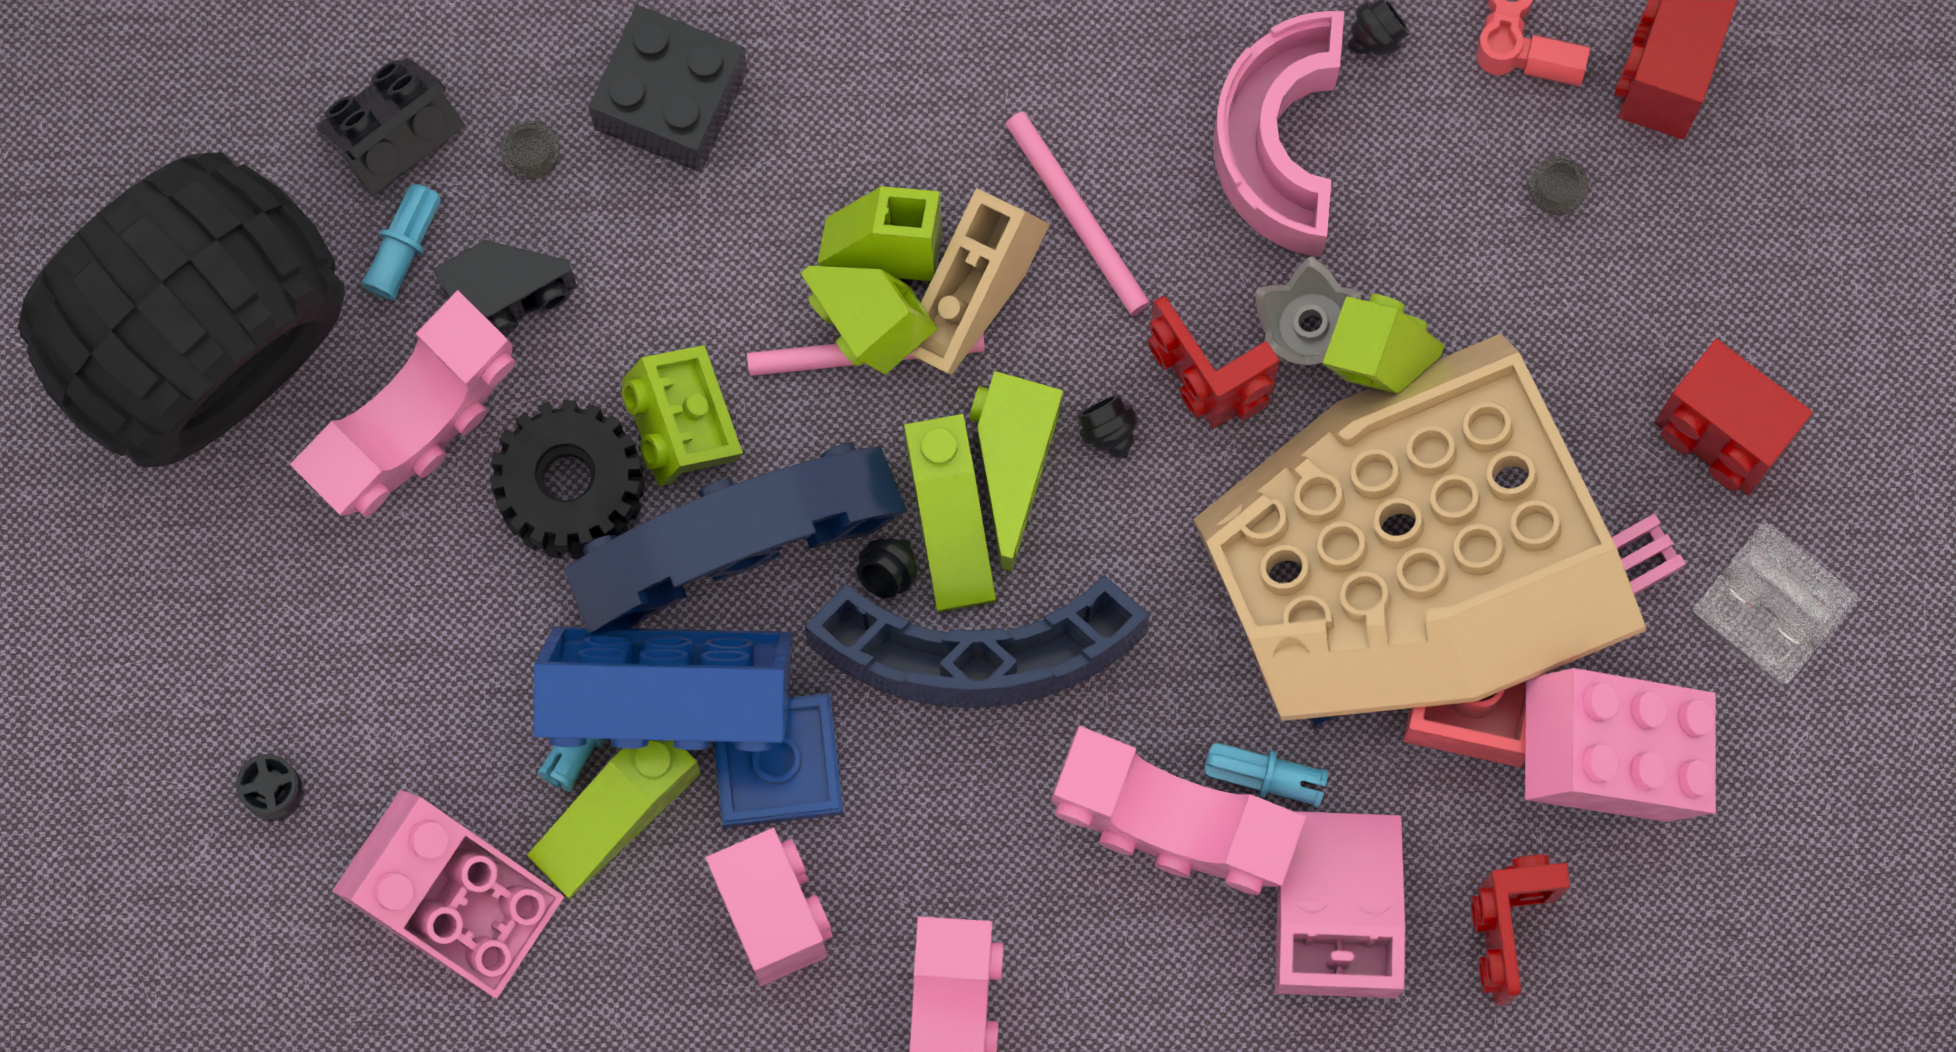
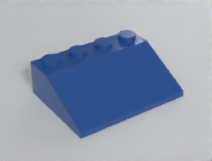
(663, 687)

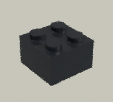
(668, 88)

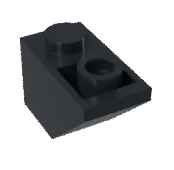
(506, 281)

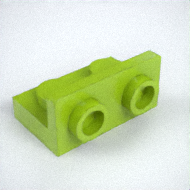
(679, 413)

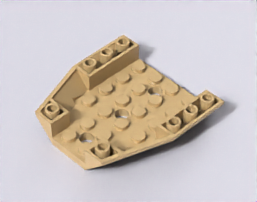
(1463, 602)

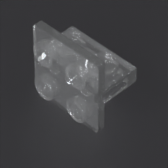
(1774, 604)

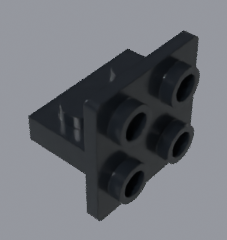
(390, 123)

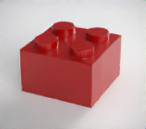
(1672, 63)
(1731, 418)

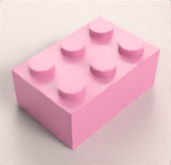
(1620, 745)

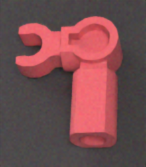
(1505, 48)

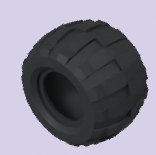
(180, 308)

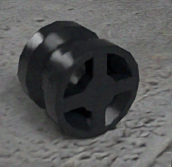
(264, 776)

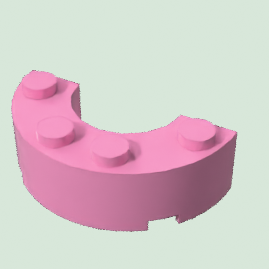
(1250, 161)
(415, 416)
(1176, 820)
(952, 986)

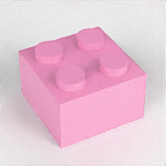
(768, 909)

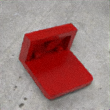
(1219, 395)
(1525, 883)

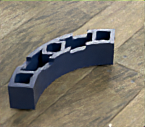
(732, 531)
(977, 665)

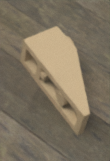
(977, 276)

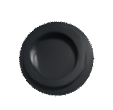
(1377, 29)
(1109, 426)
(887, 567)

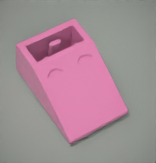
(448, 893)
(1343, 909)

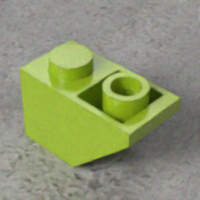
(888, 232)
(872, 312)
(1380, 344)

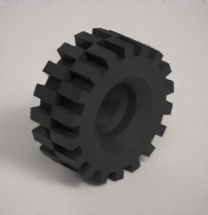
(572, 523)

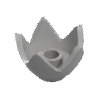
(1284, 307)

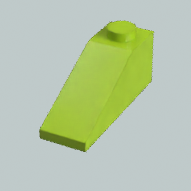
(1013, 442)
(949, 513)
(612, 812)

